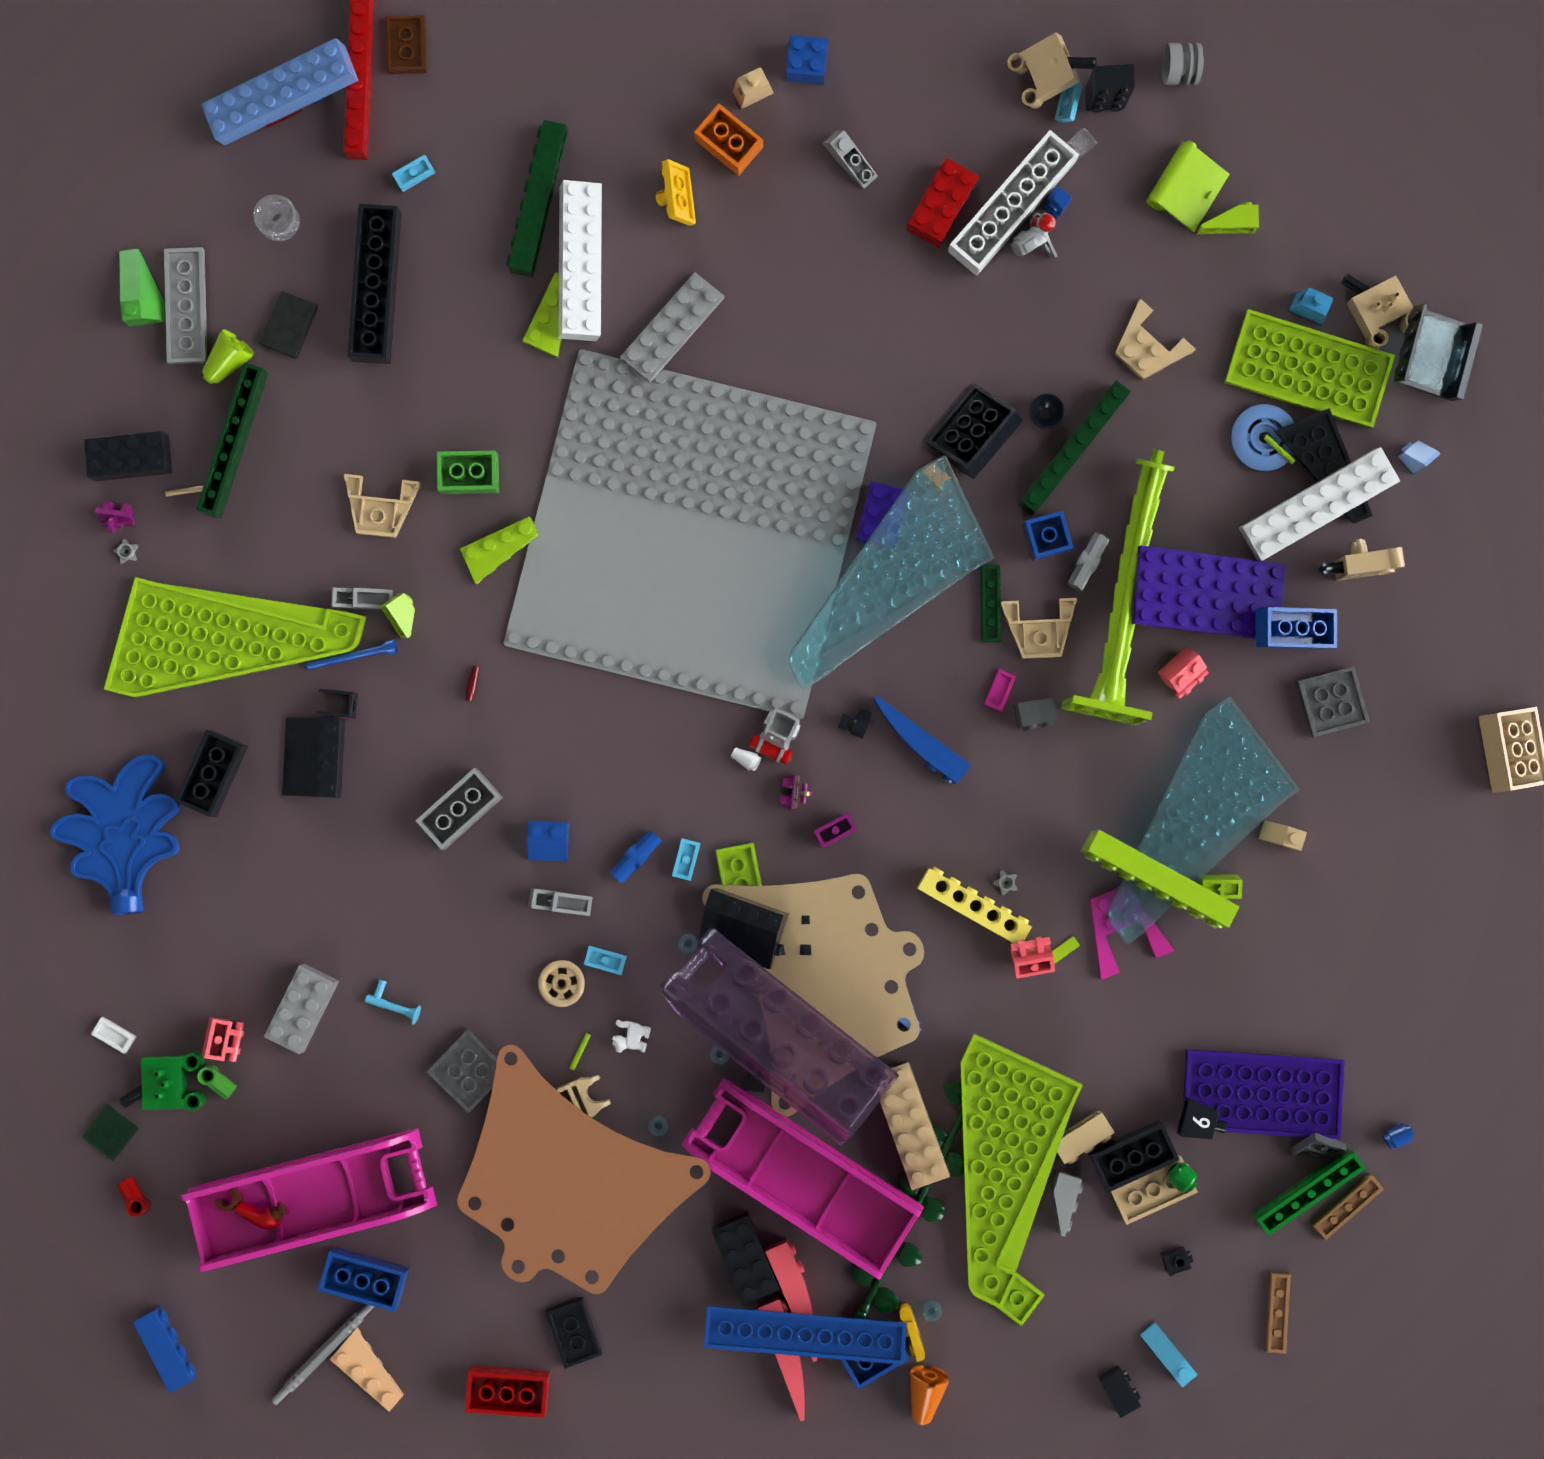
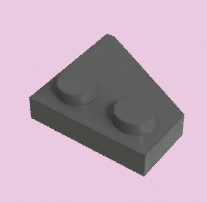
(1319, 1146)

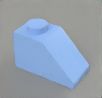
(1417, 455)

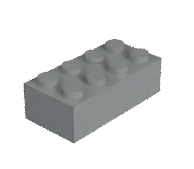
(459, 809)
(301, 1008)

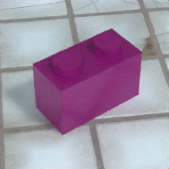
(835, 830)

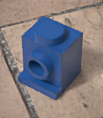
(1057, 202)

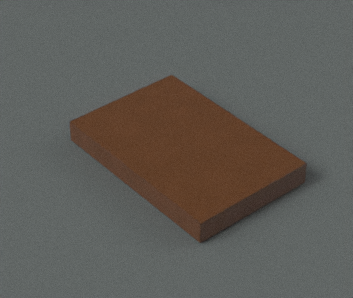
(406, 44)

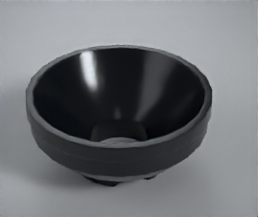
(1049, 402)

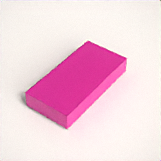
(1000, 690)

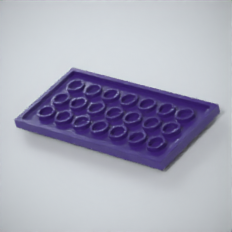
(1203, 591)
(1268, 1091)

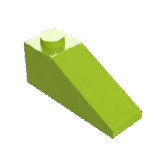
(1239, 219)

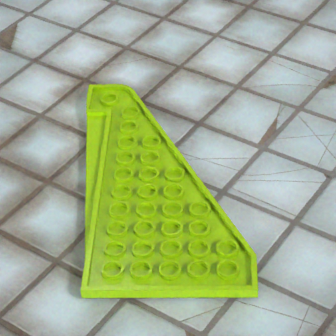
(200, 636)
(1010, 1140)

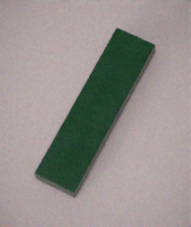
(990, 603)

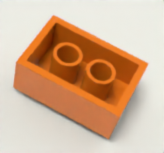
(728, 139)

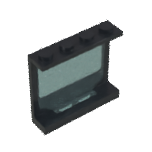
(1437, 354)

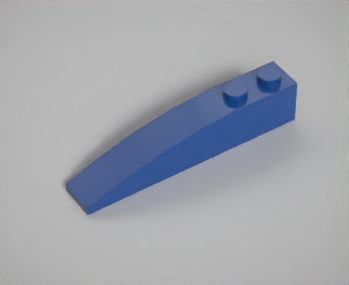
(927, 747)

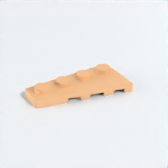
(366, 1370)

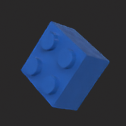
(806, 59)
(1047, 536)

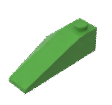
(139, 293)

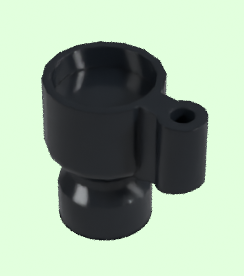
(856, 726)

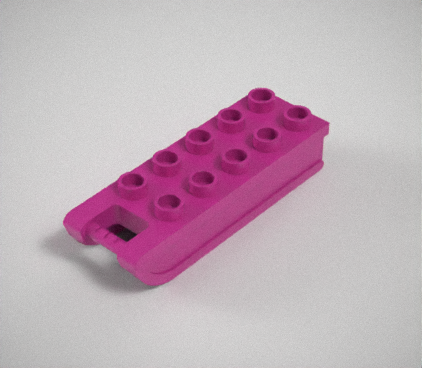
(806, 1180)
(324, 1195)

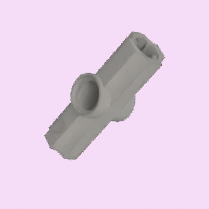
(1088, 561)

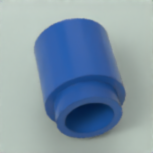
(1398, 1136)

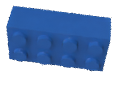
(1296, 628)
(363, 1279)

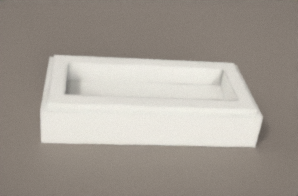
(113, 1035)

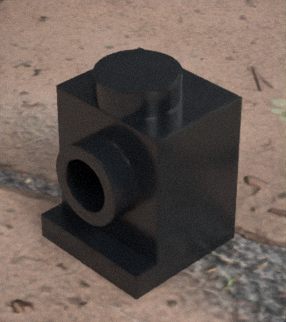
(1171, 1256)

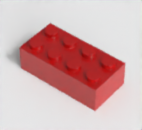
(942, 202)
(507, 1391)

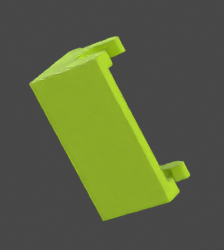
(1225, 885)

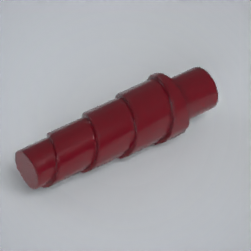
(472, 684)

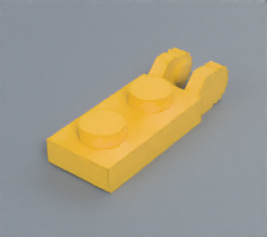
(916, 1347)

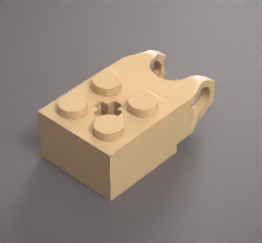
(577, 1094)

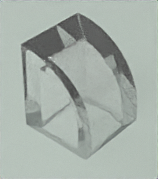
(1082, 142)

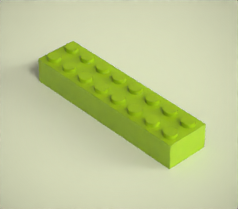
(1160, 879)

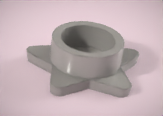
(131, 551)
(1011, 882)

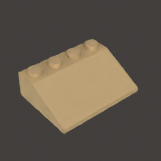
(1513, 749)

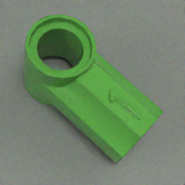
(218, 1083)

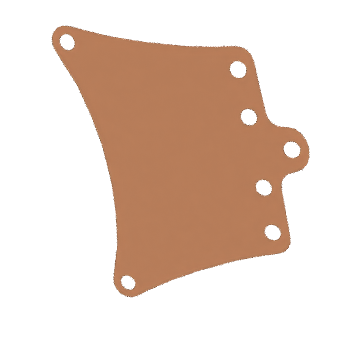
(567, 1181)

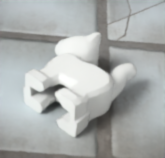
(634, 1034)

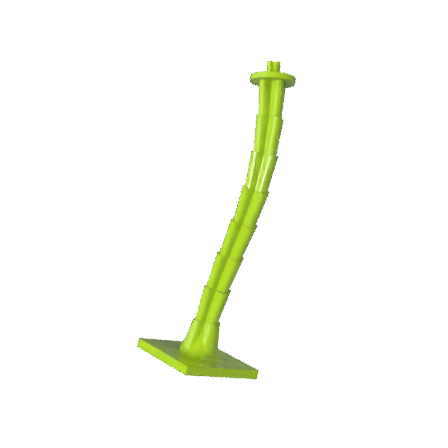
(1110, 688)

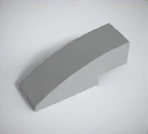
(359, 598)
(560, 901)

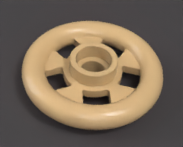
(545, 987)

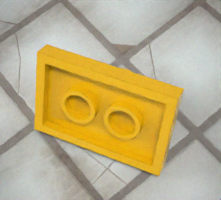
(677, 193)

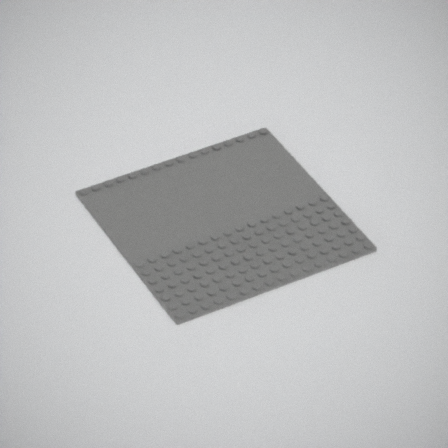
(688, 532)

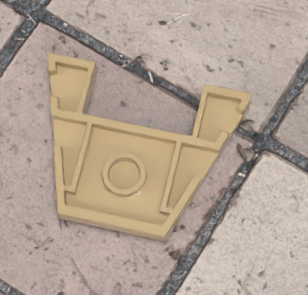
(1142, 351)
(379, 515)
(1040, 637)

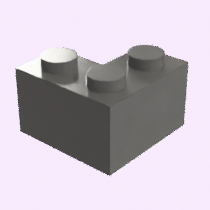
(1035, 712)

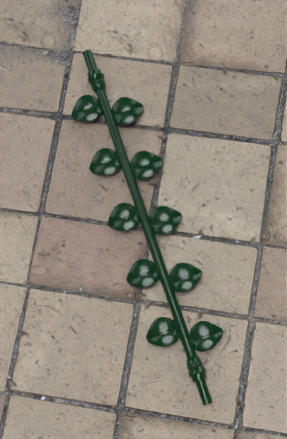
(908, 1254)

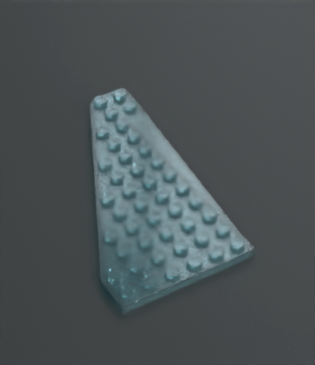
(909, 559)
(1212, 803)

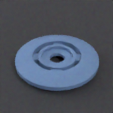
(1248, 445)

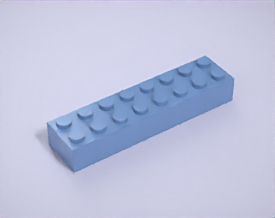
(279, 92)

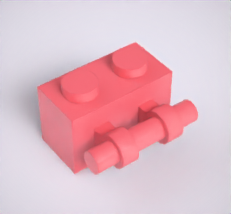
(1183, 672)
(1032, 957)
(217, 1039)

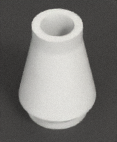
(746, 758)

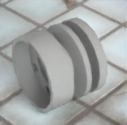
(1185, 64)

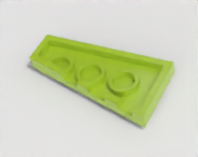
(544, 327)
(491, 551)

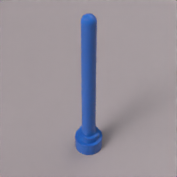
(388, 647)

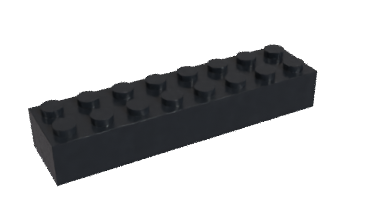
(374, 283)

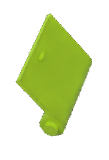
(1188, 185)

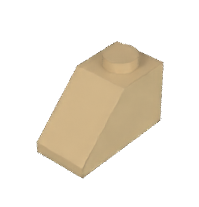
(1282, 835)

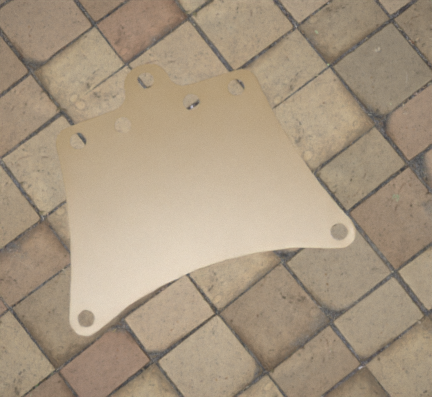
(846, 966)

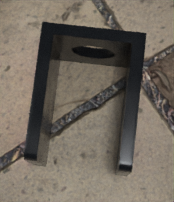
(352, 706)

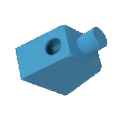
(1313, 305)

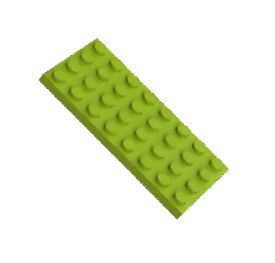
(1309, 368)

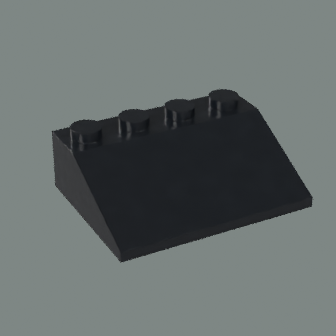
(974, 430)
(313, 757)
(746, 924)

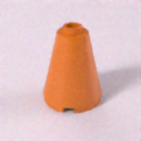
(926, 1391)

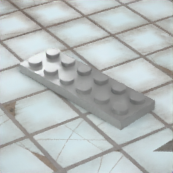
(185, 305)
(672, 327)

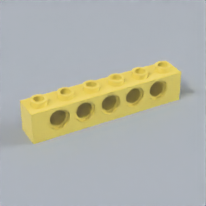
(928, 886)

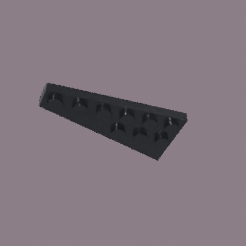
(1321, 451)

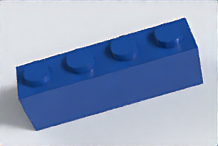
(165, 1349)

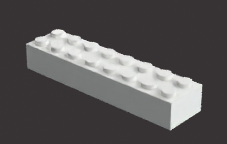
(1013, 202)
(579, 260)
(1319, 504)

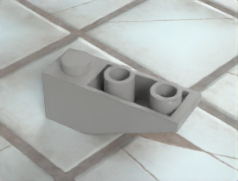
(850, 158)
(1064, 1193)

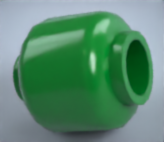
(1182, 1177)

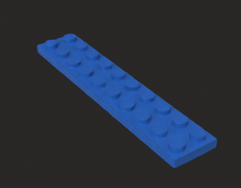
(805, 1334)

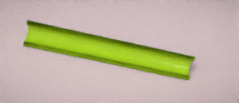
(1278, 448)
(579, 1052)

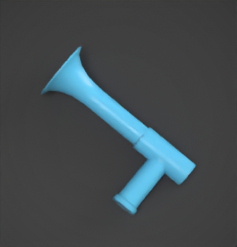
(376, 1000)

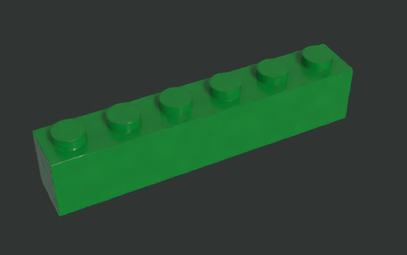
(1308, 1192)

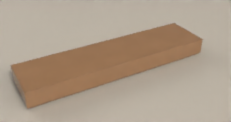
(1347, 1206)
(1277, 1312)

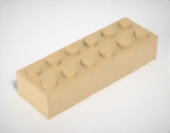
(913, 1130)

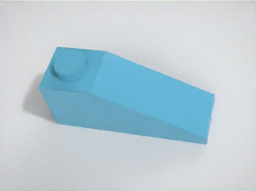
(1168, 1354)

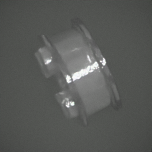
(282, 228)

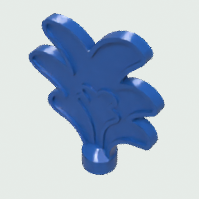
(122, 833)

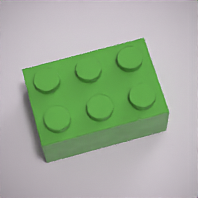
(468, 472)

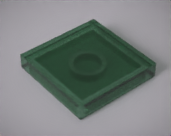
(110, 1132)

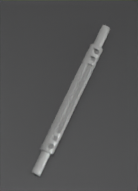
(322, 1353)

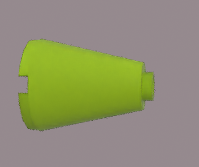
(225, 357)

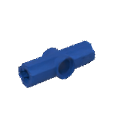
(635, 856)

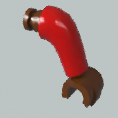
(262, 1218)

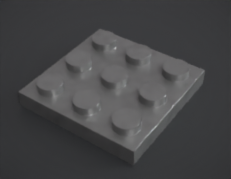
(1332, 701)
(466, 1070)

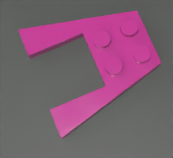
(1102, 927)

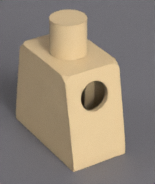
(753, 87)

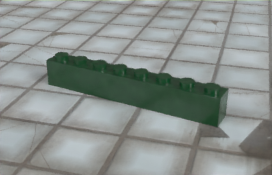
(537, 199)
(232, 440)
(1074, 448)

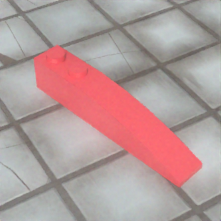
(790, 1276)
(789, 1364)

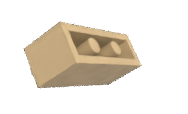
(1084, 1137)

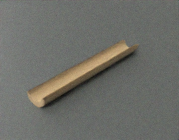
(184, 491)

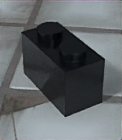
(1119, 1391)

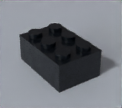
(1109, 87)

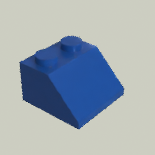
(548, 841)

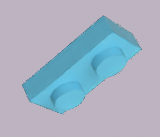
(1068, 104)
(413, 173)
(686, 859)
(605, 960)

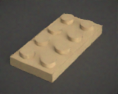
(1148, 1195)

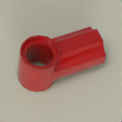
(131, 1194)

